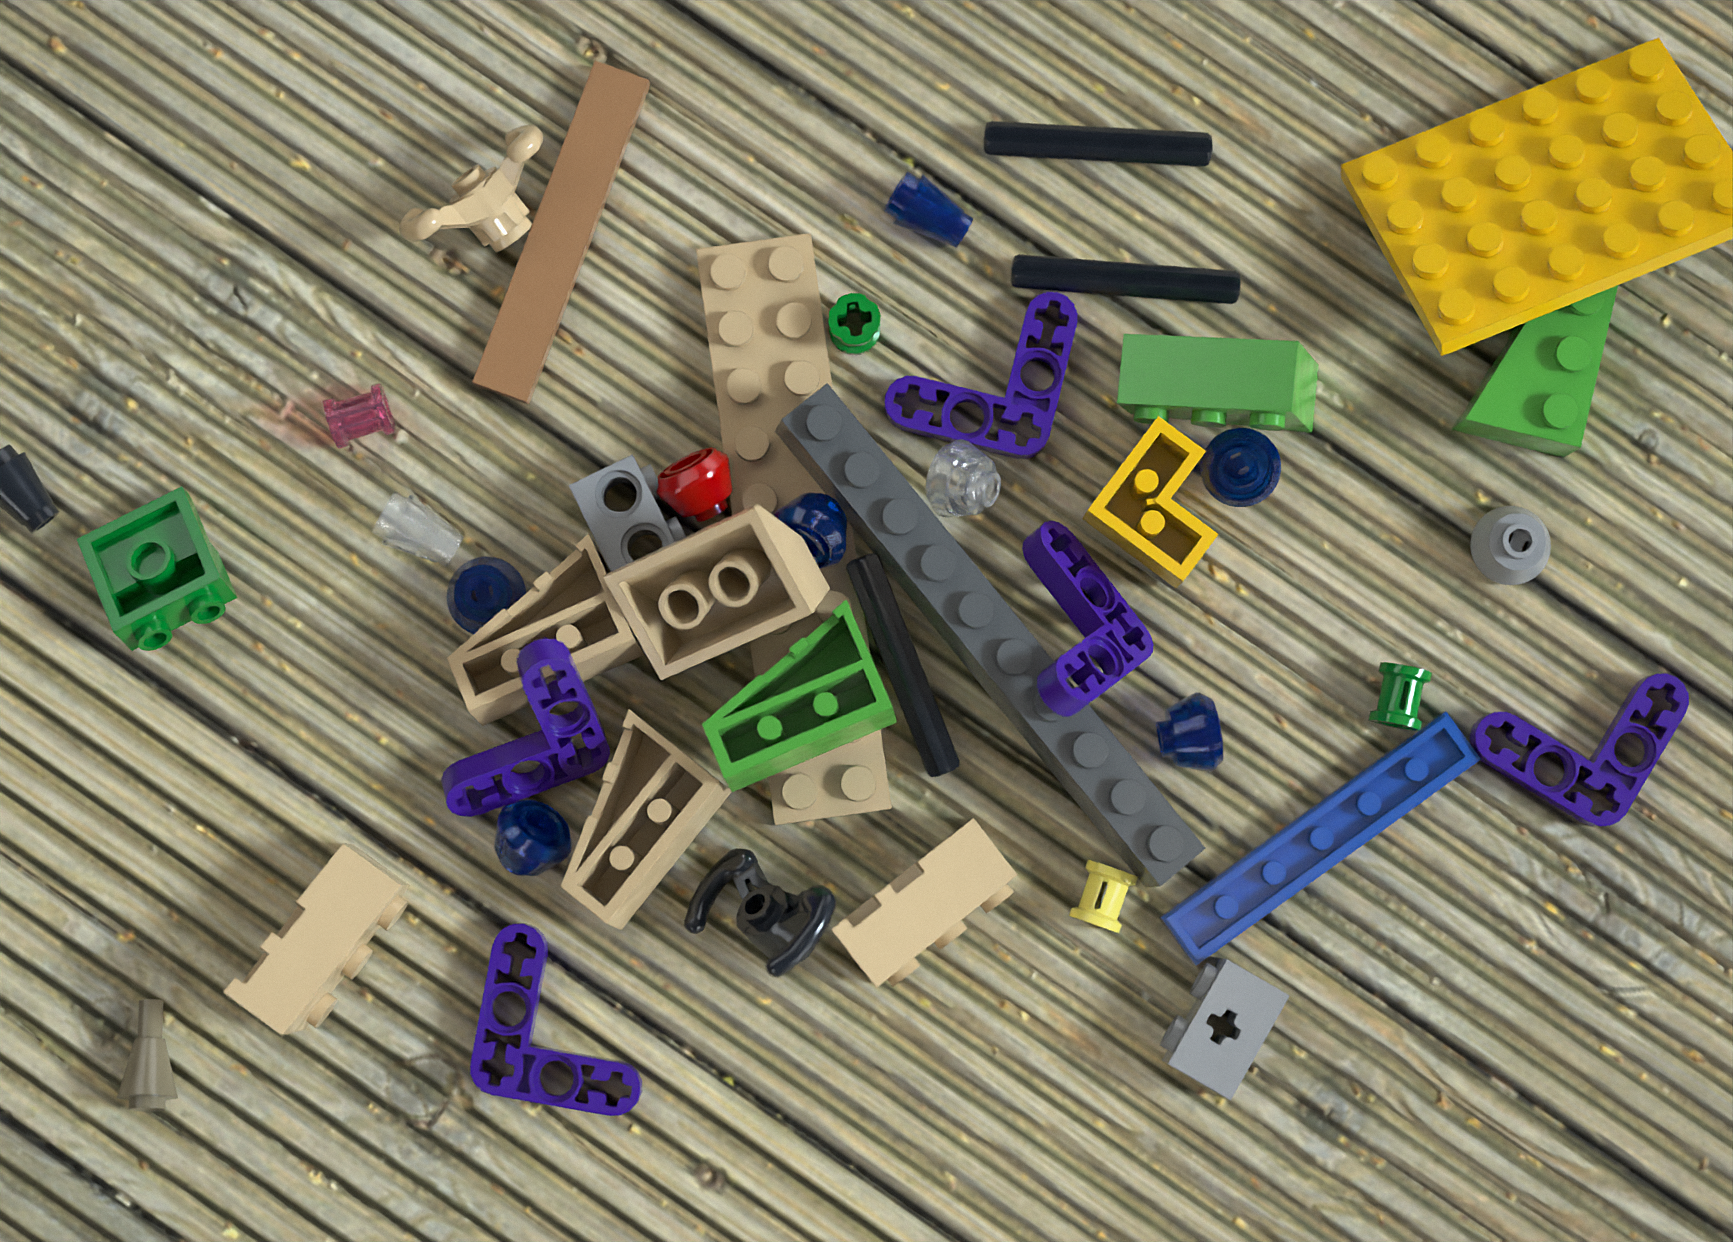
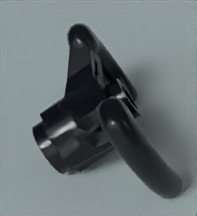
(774, 920)

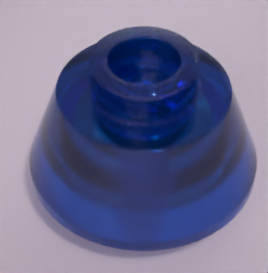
(1222, 473)
(820, 524)
(478, 576)
(1192, 734)
(531, 838)

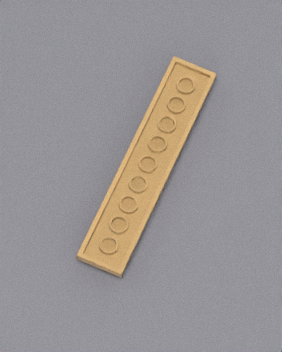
(765, 363)

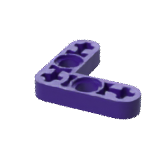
(1018, 400)
(1110, 626)
(551, 746)
(1603, 767)
(528, 1058)

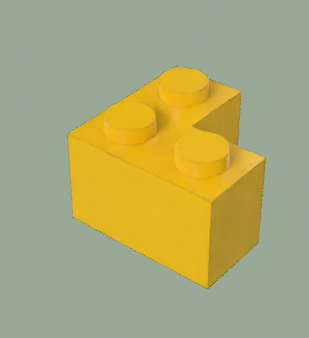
(1138, 506)

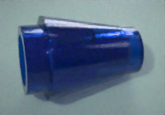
(927, 210)

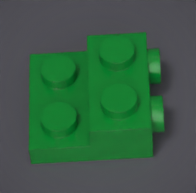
(156, 571)

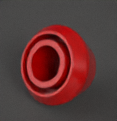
(697, 484)

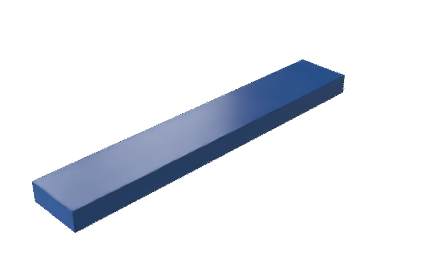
(1320, 838)

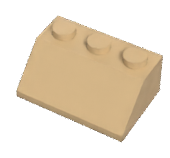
(717, 589)

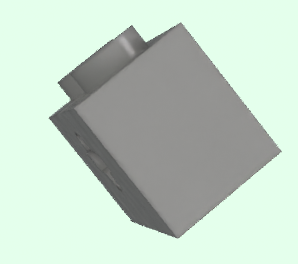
(1252, 1014)

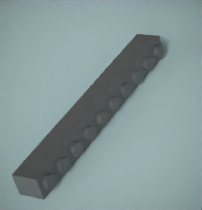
(986, 636)

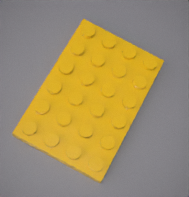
(1548, 195)

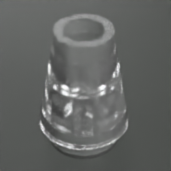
(416, 530)

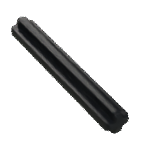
(1097, 143)
(1125, 279)
(903, 665)

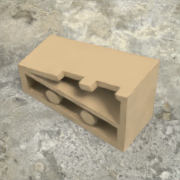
(564, 606)
(641, 822)
(926, 905)
(321, 942)

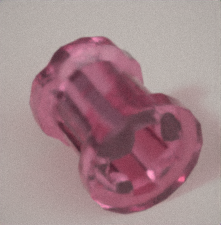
(359, 416)

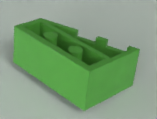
(1543, 380)
(1218, 381)
(802, 706)

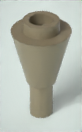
(148, 1072)

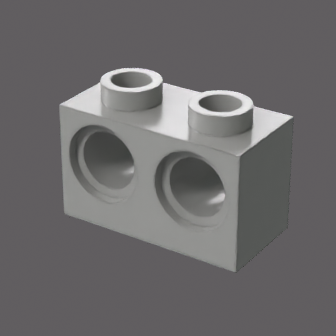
(619, 530)

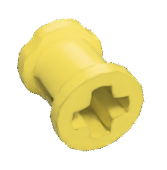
(1108, 913)

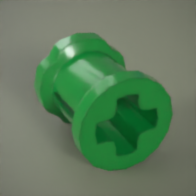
(867, 312)
(1400, 696)

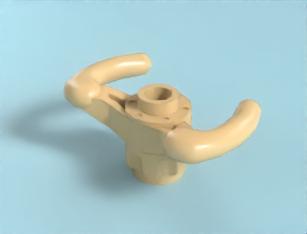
(483, 199)

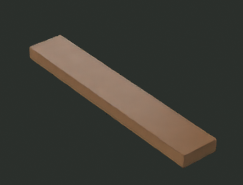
(561, 232)

